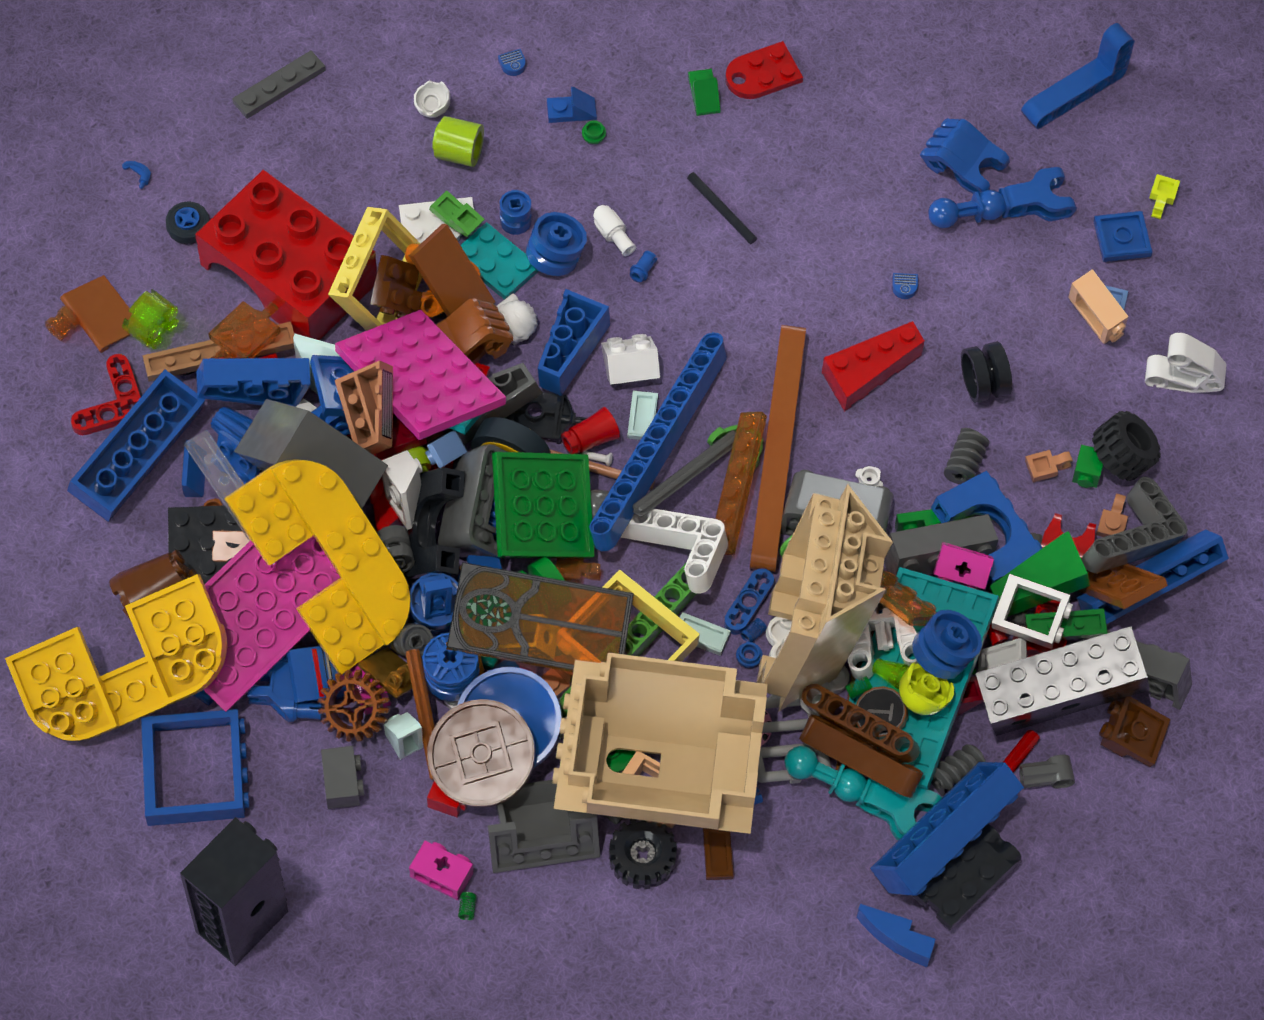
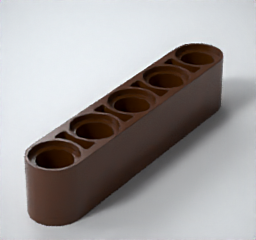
(869, 731)
(861, 756)

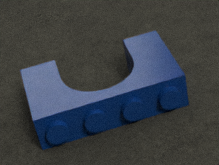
(983, 497)

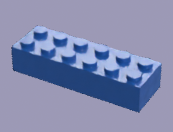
(136, 445)
(947, 828)

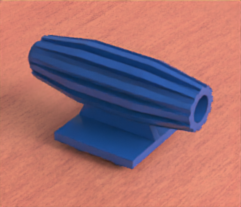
(230, 430)

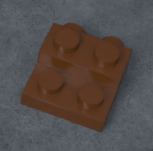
(396, 287)
(1134, 730)

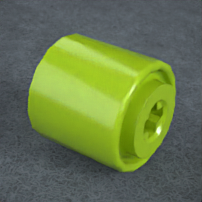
(458, 141)

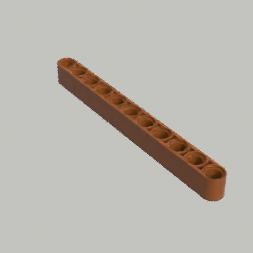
(778, 448)

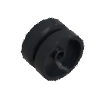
(986, 372)

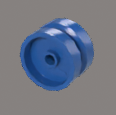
(556, 243)
(946, 644)

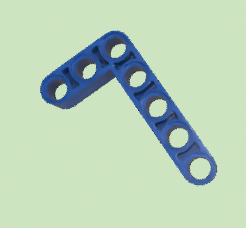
(1085, 82)

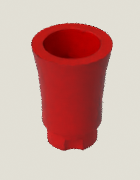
(591, 432)

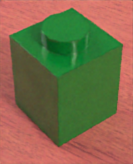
(1087, 468)

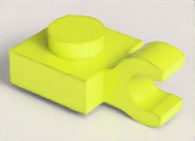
(1163, 192)

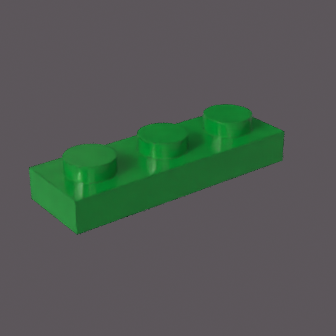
(1078, 626)

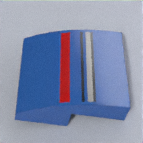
(309, 674)

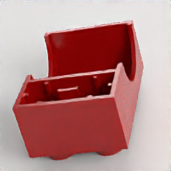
(283, 253)

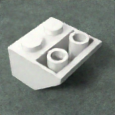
(630, 359)

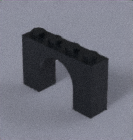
(436, 489)

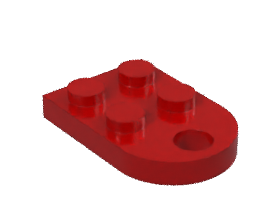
(763, 71)

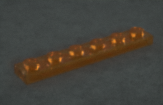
(740, 475)

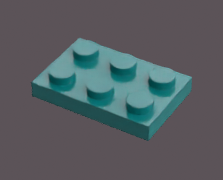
(500, 262)

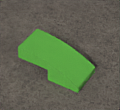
(455, 214)

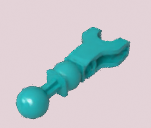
(870, 795)

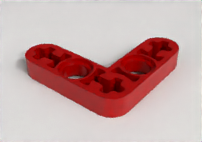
(122, 401)

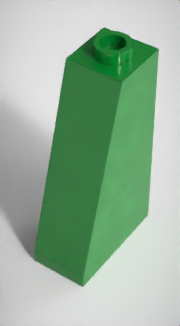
(1053, 566)

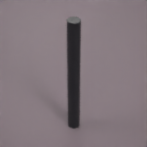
(722, 208)

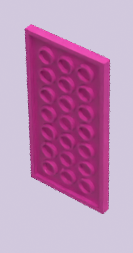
(260, 612)

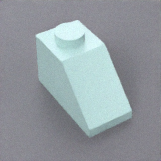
(404, 734)

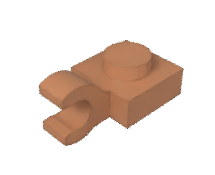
(1045, 466)
(1113, 521)

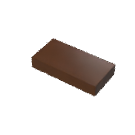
(717, 854)

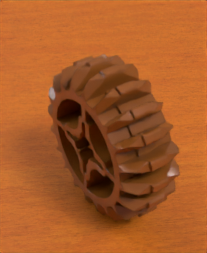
(354, 715)

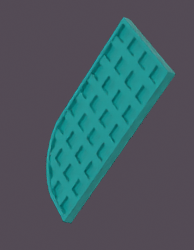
(933, 730)

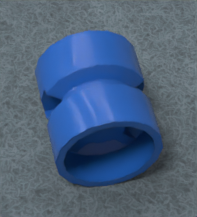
(515, 212)

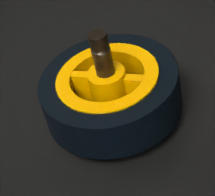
(508, 436)

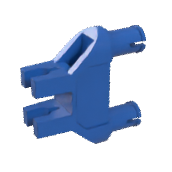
(280, 695)

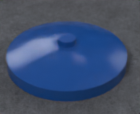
(527, 696)

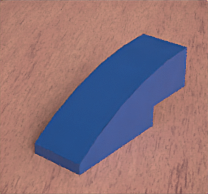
(896, 934)

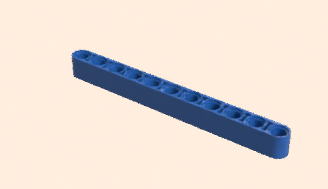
(658, 441)

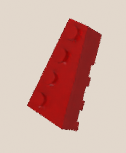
(870, 363)

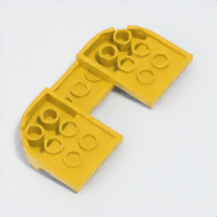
(309, 500)
(182, 657)

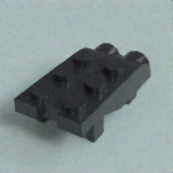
(970, 877)

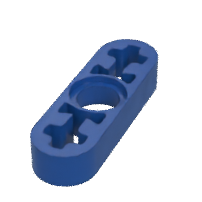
(749, 590)

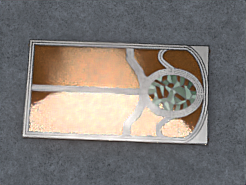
(536, 618)

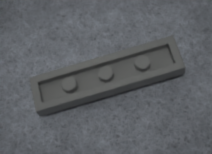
(278, 84)

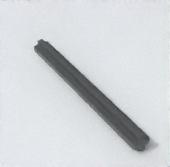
(684, 475)

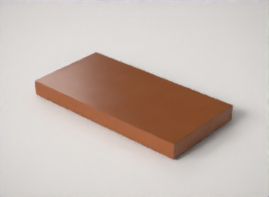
(448, 271)
(1123, 585)

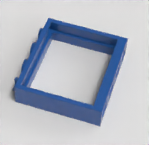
(195, 812)

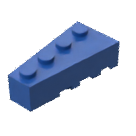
(572, 339)
(254, 380)

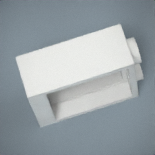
(999, 621)

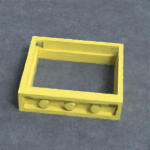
(356, 259)
(658, 614)

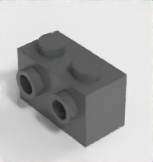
(341, 778)

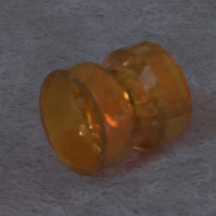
(62, 323)

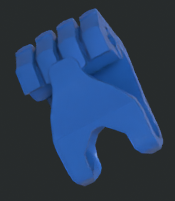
(964, 152)

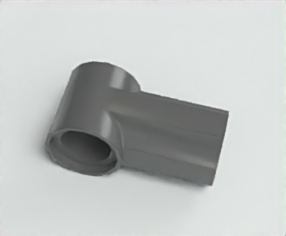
(1055, 772)

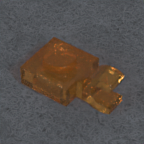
(574, 568)

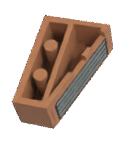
(369, 405)

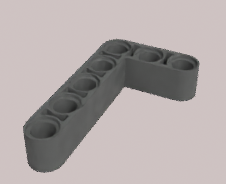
(1160, 530)

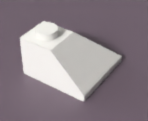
(402, 485)

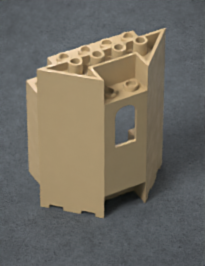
(827, 590)
(687, 713)

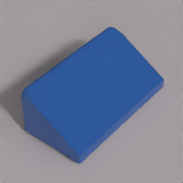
(192, 477)

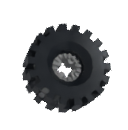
(642, 837)

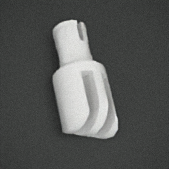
(613, 229)

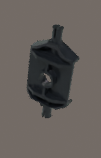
(555, 416)

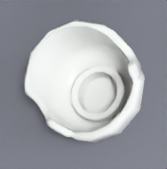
(432, 99)

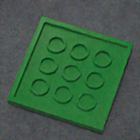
(542, 505)

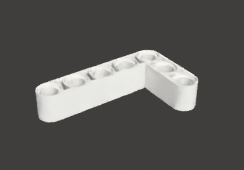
(700, 534)

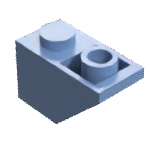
(445, 449)

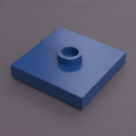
(1122, 236)

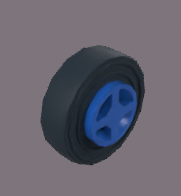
(183, 214)

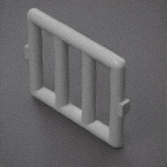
(776, 751)

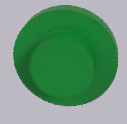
(593, 132)

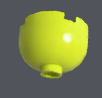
(923, 691)

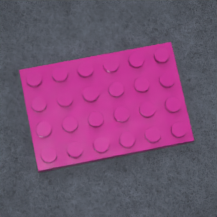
(431, 376)

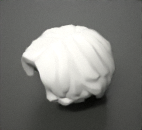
(520, 319)

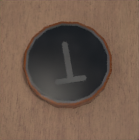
(885, 704)

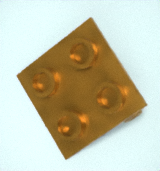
(390, 670)

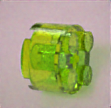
(151, 318)

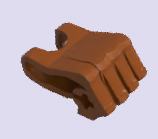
(477, 329)

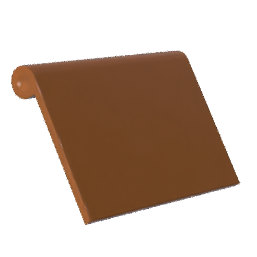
(99, 311)

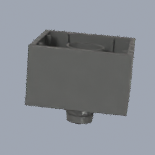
(293, 433)

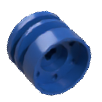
(436, 625)
(448, 679)

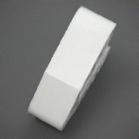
(1188, 367)
(882, 625)

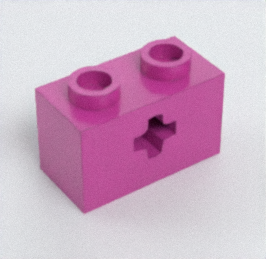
(977, 562)
(449, 880)

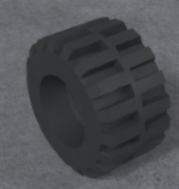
(1126, 445)

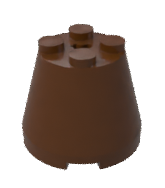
(149, 577)

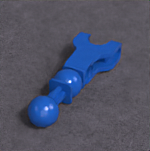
(1012, 201)

